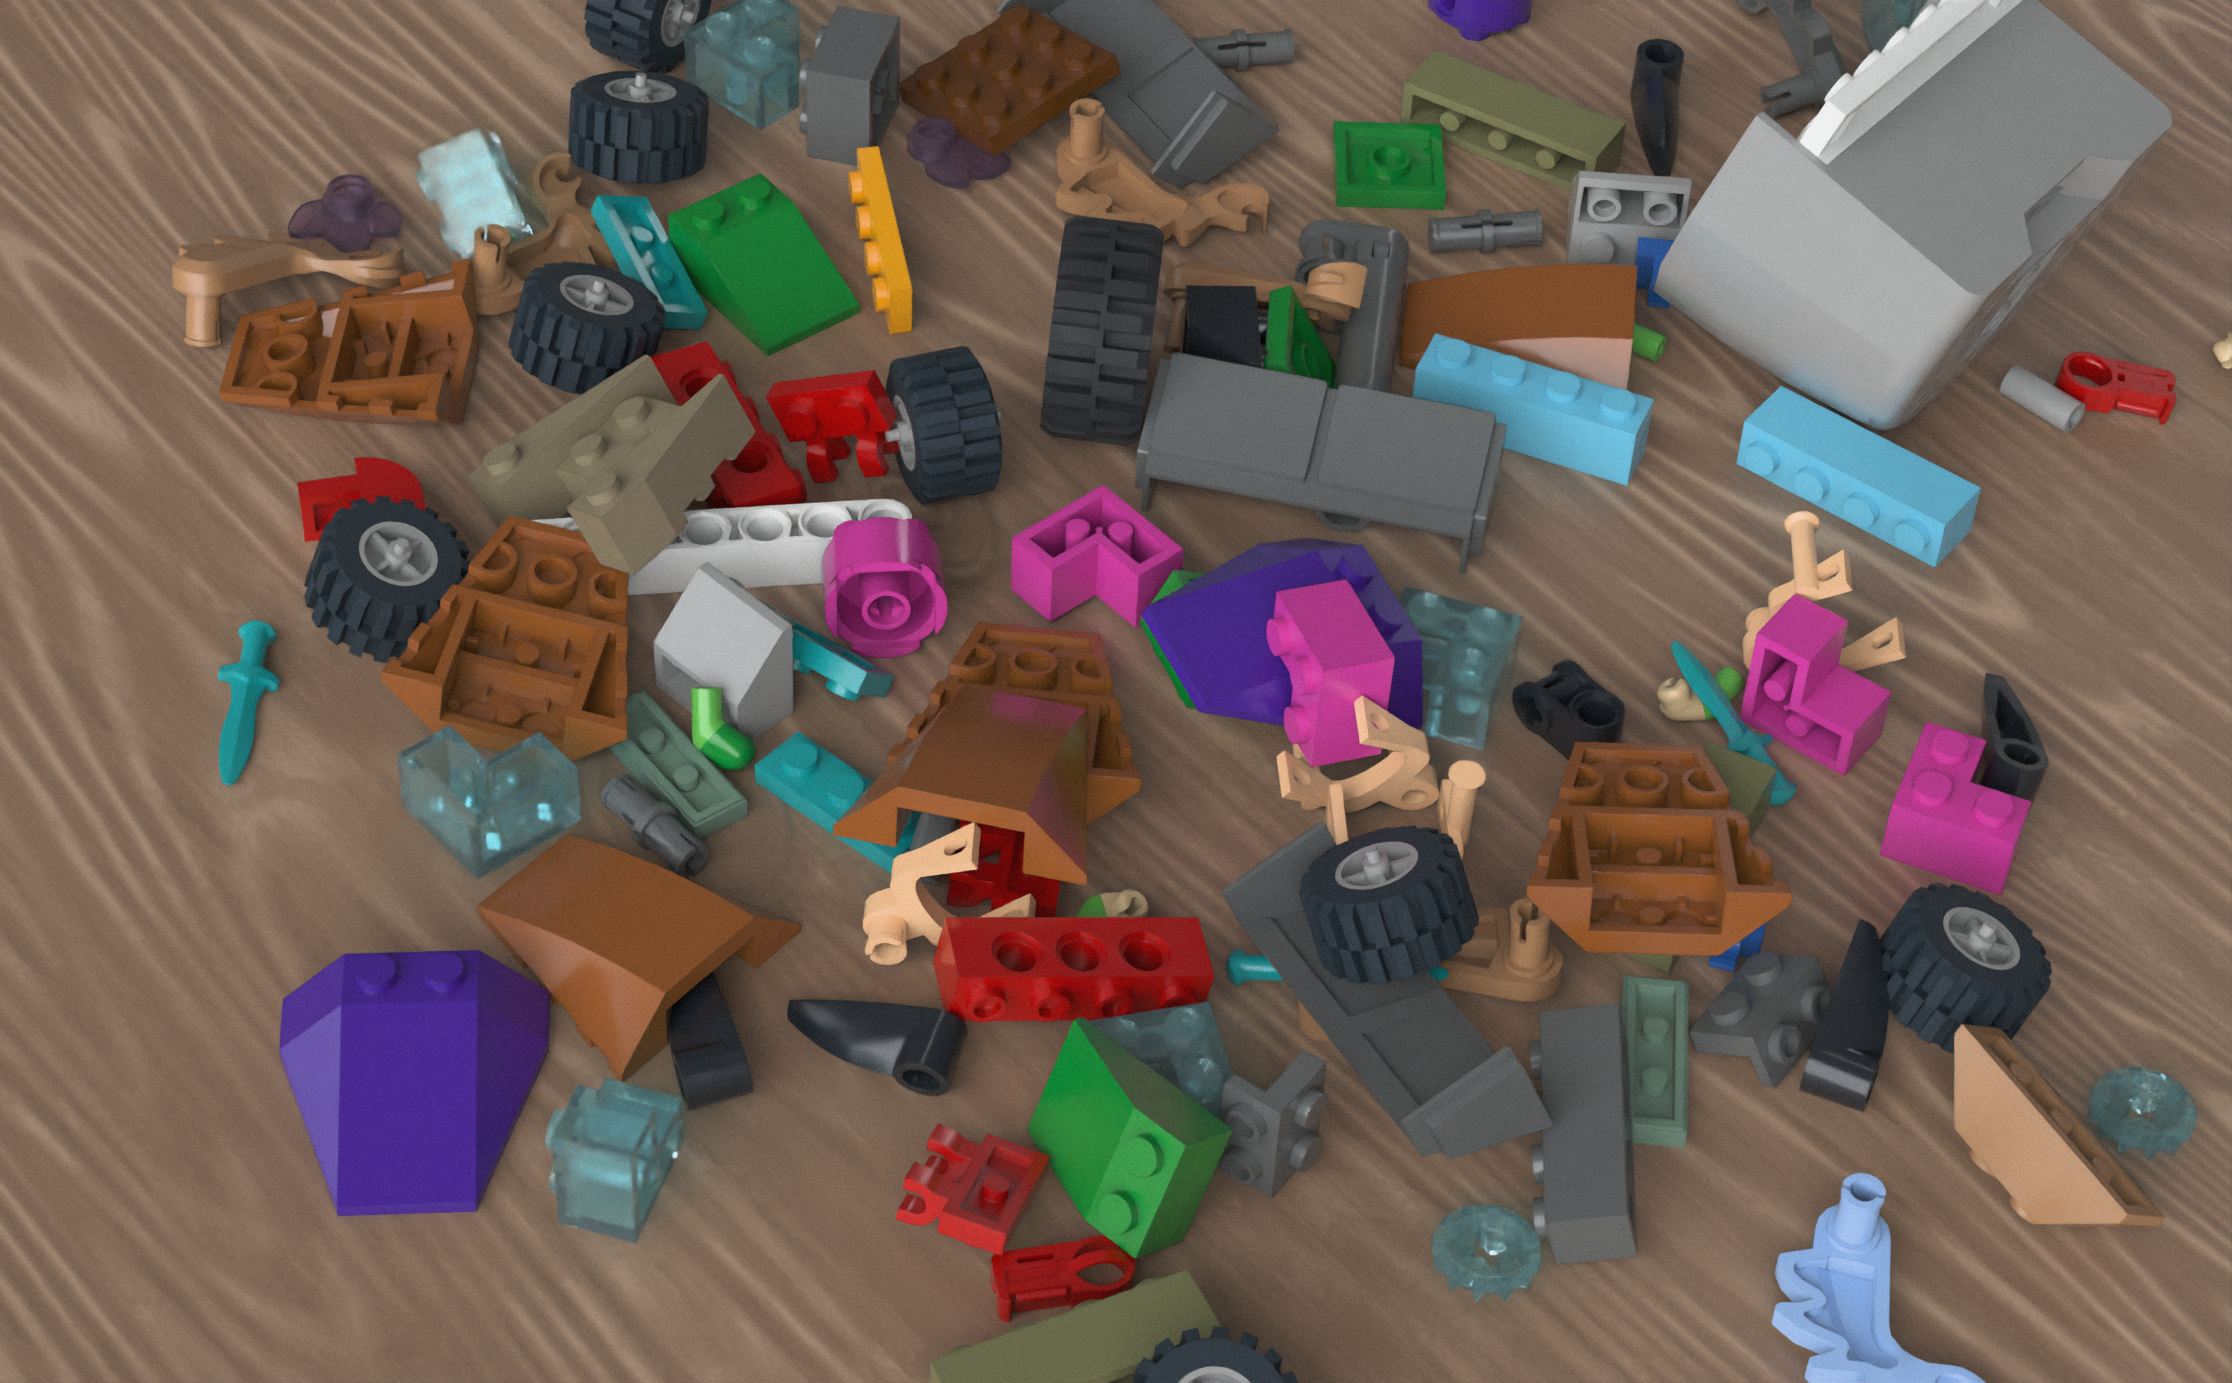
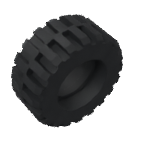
(1101, 330)

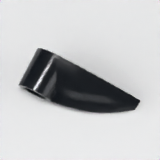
(1657, 101)
(2013, 746)
(1853, 1028)
(897, 1040)
(707, 1048)

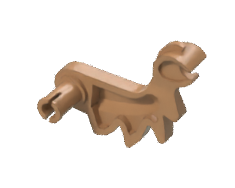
(1109, 186)
(570, 237)
(236, 263)
(1326, 297)
(1499, 961)

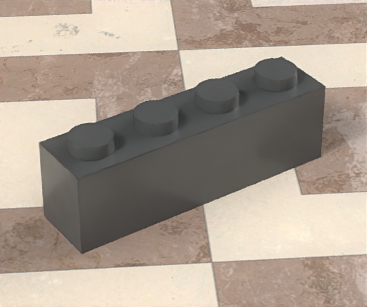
(1589, 1148)

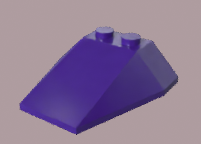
(1219, 623)
(412, 1074)

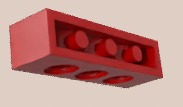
(759, 471)
(1069, 966)

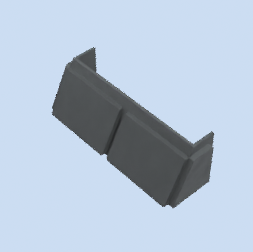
(1168, 88)
(1322, 447)
(1396, 1035)

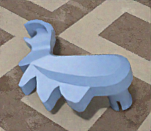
(1844, 1297)

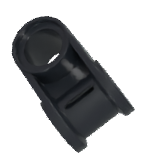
(1570, 708)

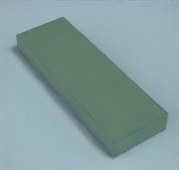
(676, 770)
(1658, 1058)

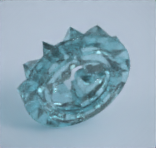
(2144, 1092)
(1499, 1233)

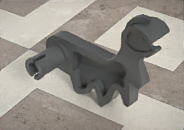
(1812, 50)

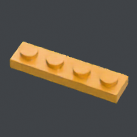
(884, 248)

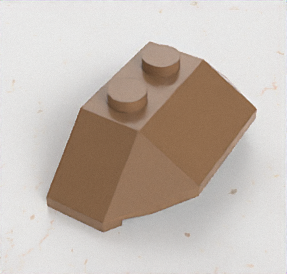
(2036, 1140)

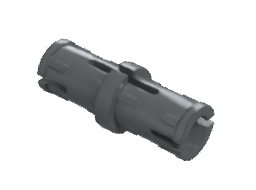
(1246, 50)
(1485, 231)
(655, 825)

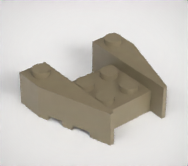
(618, 463)

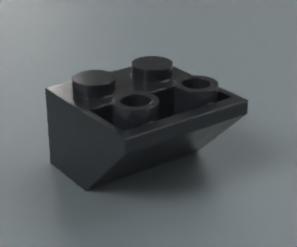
(1225, 324)

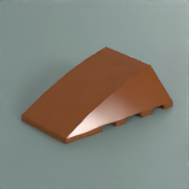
(1545, 314)
(365, 358)
(524, 646)
(1054, 668)
(995, 765)
(1651, 855)
(623, 940)

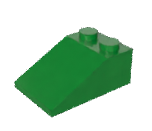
(760, 264)
(1125, 1142)

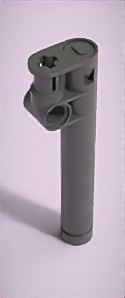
(1371, 333)

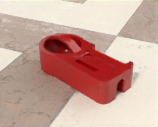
(2120, 385)
(1049, 1278)

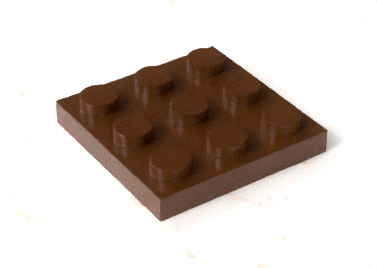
(1009, 78)

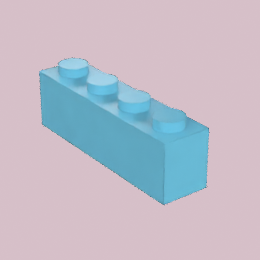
(1545, 409)
(1858, 476)

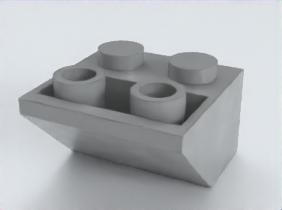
(1616, 209)
(730, 642)

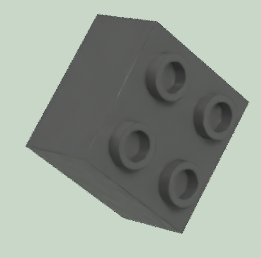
(850, 84)

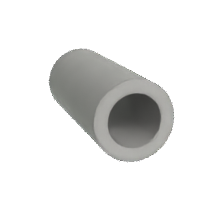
(2042, 398)

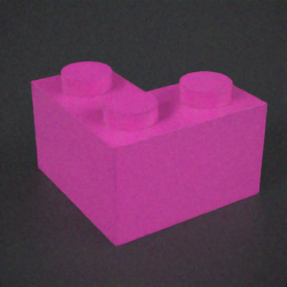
(1089, 551)
(1331, 662)
(1804, 693)
(1948, 820)

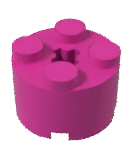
(883, 585)

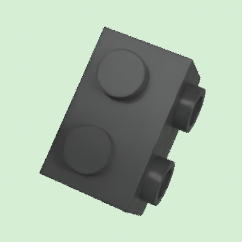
(1766, 1014)
(1274, 1128)

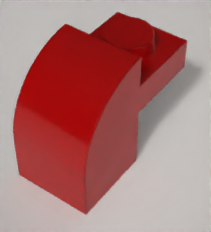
(373, 478)

